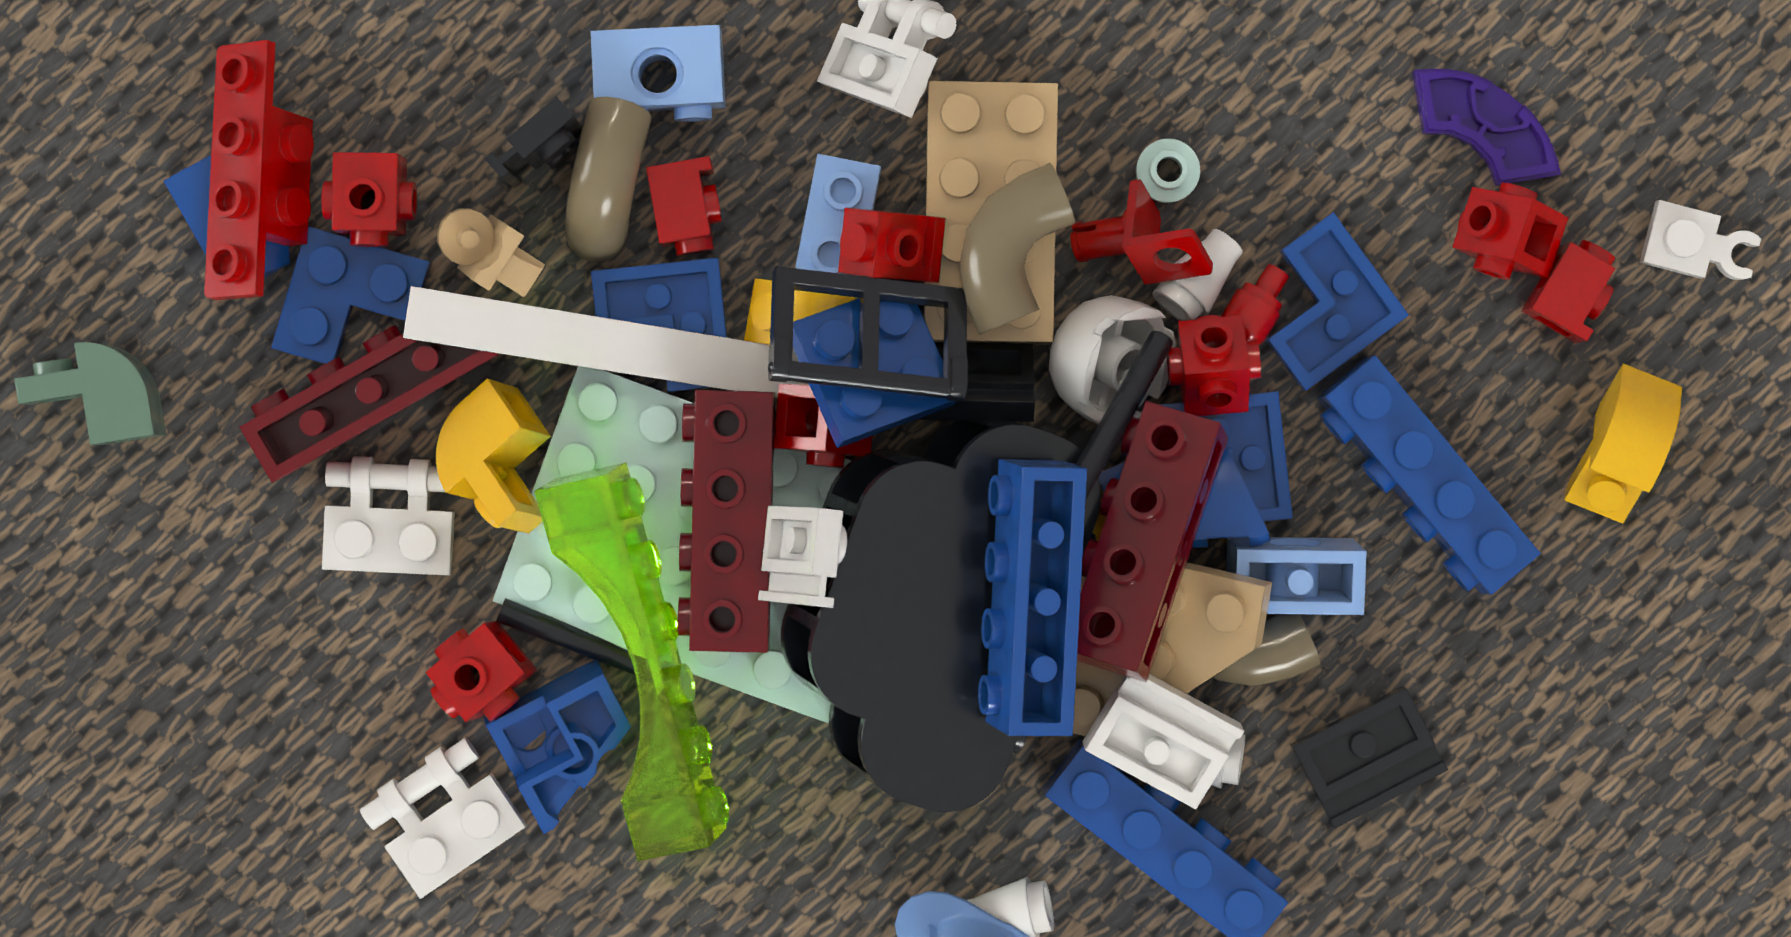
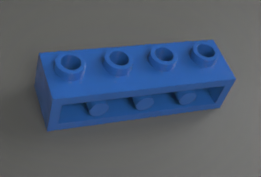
(1427, 475)
(1034, 597)
(1167, 847)

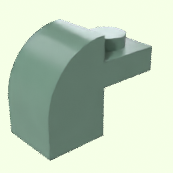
(115, 389)

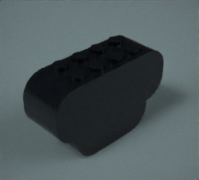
(908, 610)

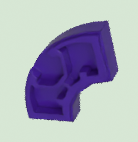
(1485, 117)

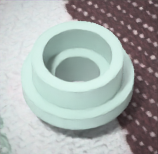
(1168, 149)

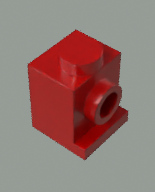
(684, 205)
(891, 245)
(1573, 290)

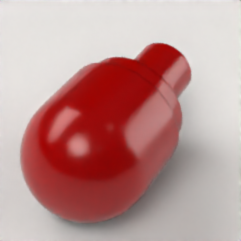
(1258, 303)

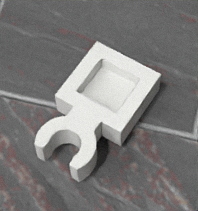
(1688, 240)

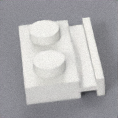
(801, 553)
(1163, 738)

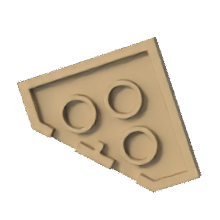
(1209, 627)

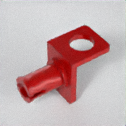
(1140, 238)

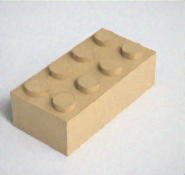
(975, 145)

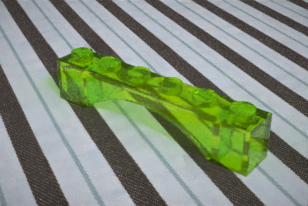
(600, 535)

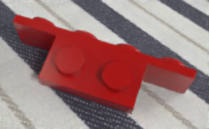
(255, 172)

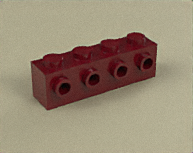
(352, 398)
(729, 515)
(1145, 537)

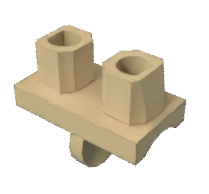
(487, 250)

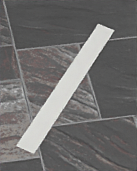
(588, 341)

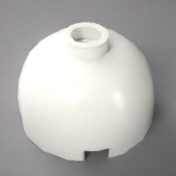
(1097, 350)

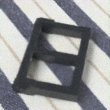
(870, 291)

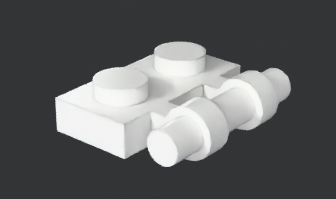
(885, 69)
(387, 538)
(454, 834)

